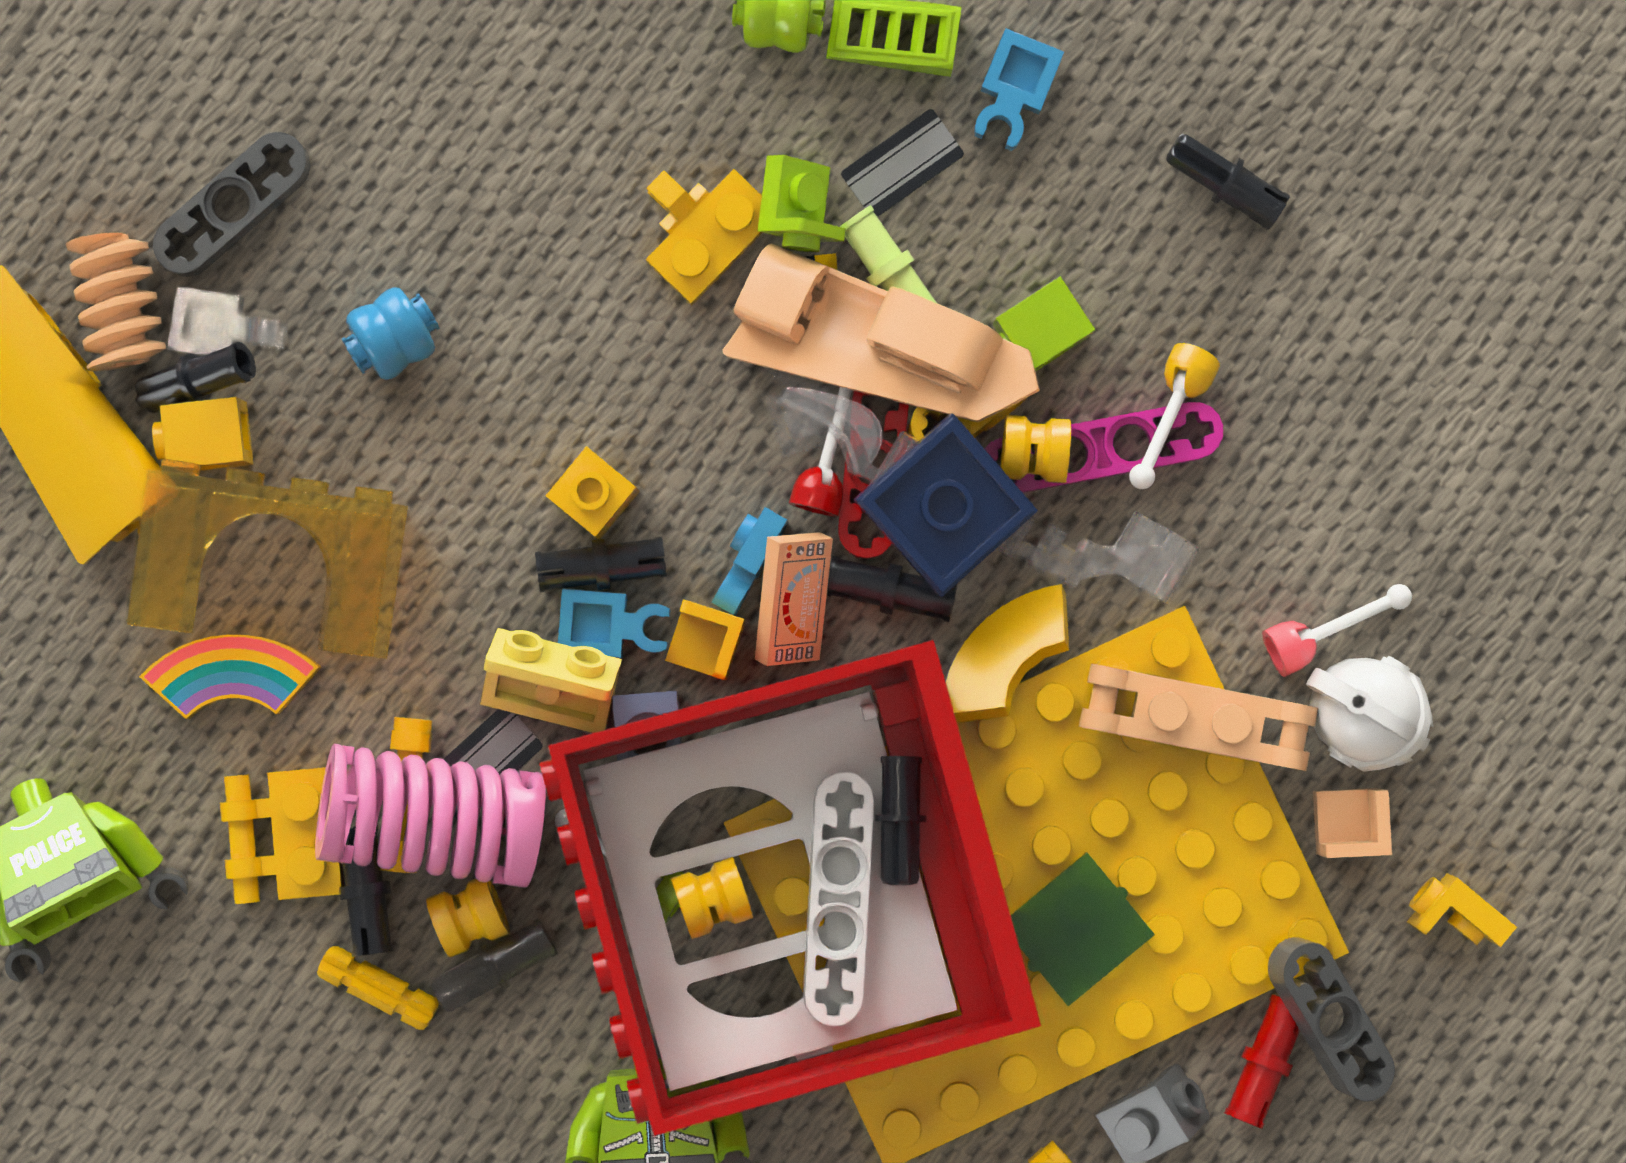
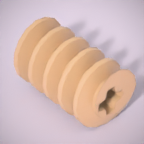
(114, 300)

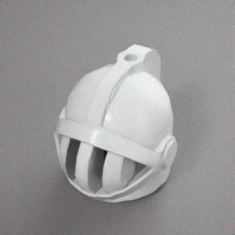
(1370, 712)

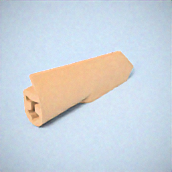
(874, 340)

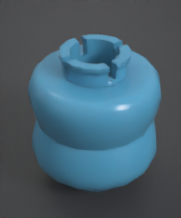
(390, 333)

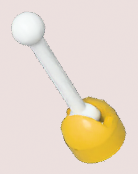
(1188, 374)

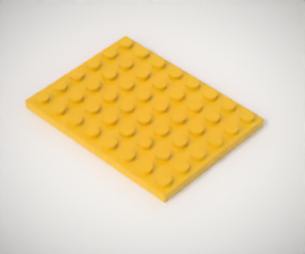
(1171, 824)

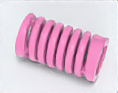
(395, 782)

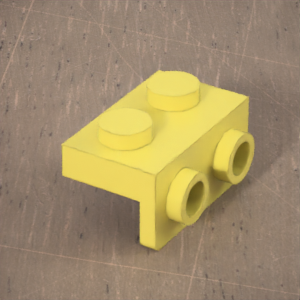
(550, 680)

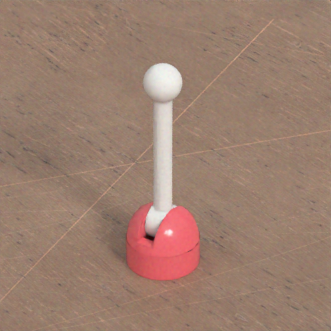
(1295, 645)

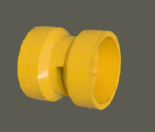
(1050, 448)
(712, 898)
(467, 916)

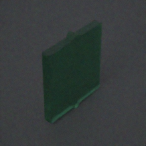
(1078, 929)

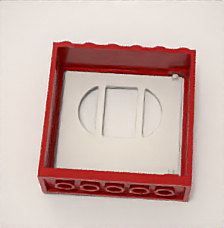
(788, 762)

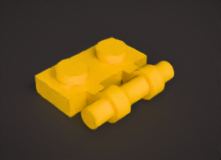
(294, 816)

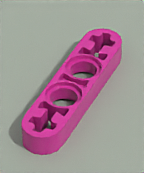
(1101, 456)

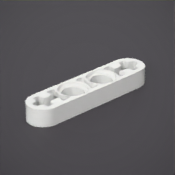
(846, 898)

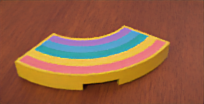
(248, 670)

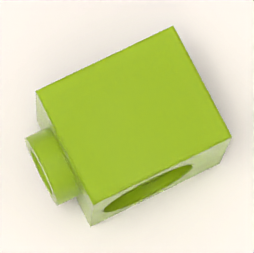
(1046, 323)

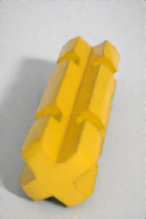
(377, 987)

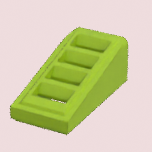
(914, 60)

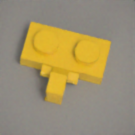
(703, 231)

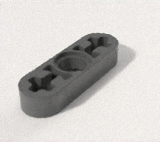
(204, 200)
(1306, 1009)

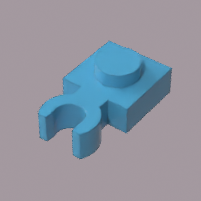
(1019, 80)
(751, 544)
(603, 623)

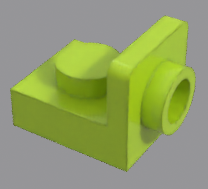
(796, 204)

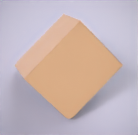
(1352, 823)

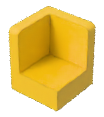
(705, 640)

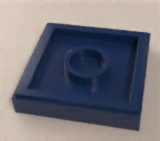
(945, 505)

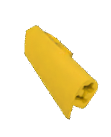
(66, 429)

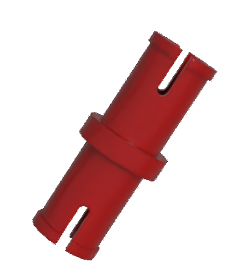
(1264, 1065)

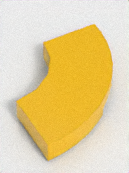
(1004, 651)

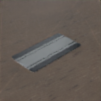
(902, 163)
(498, 742)

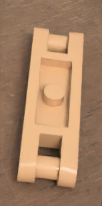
(1198, 717)

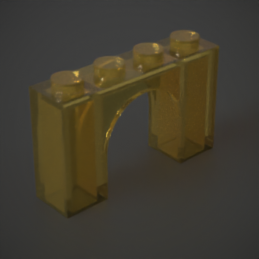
(355, 535)

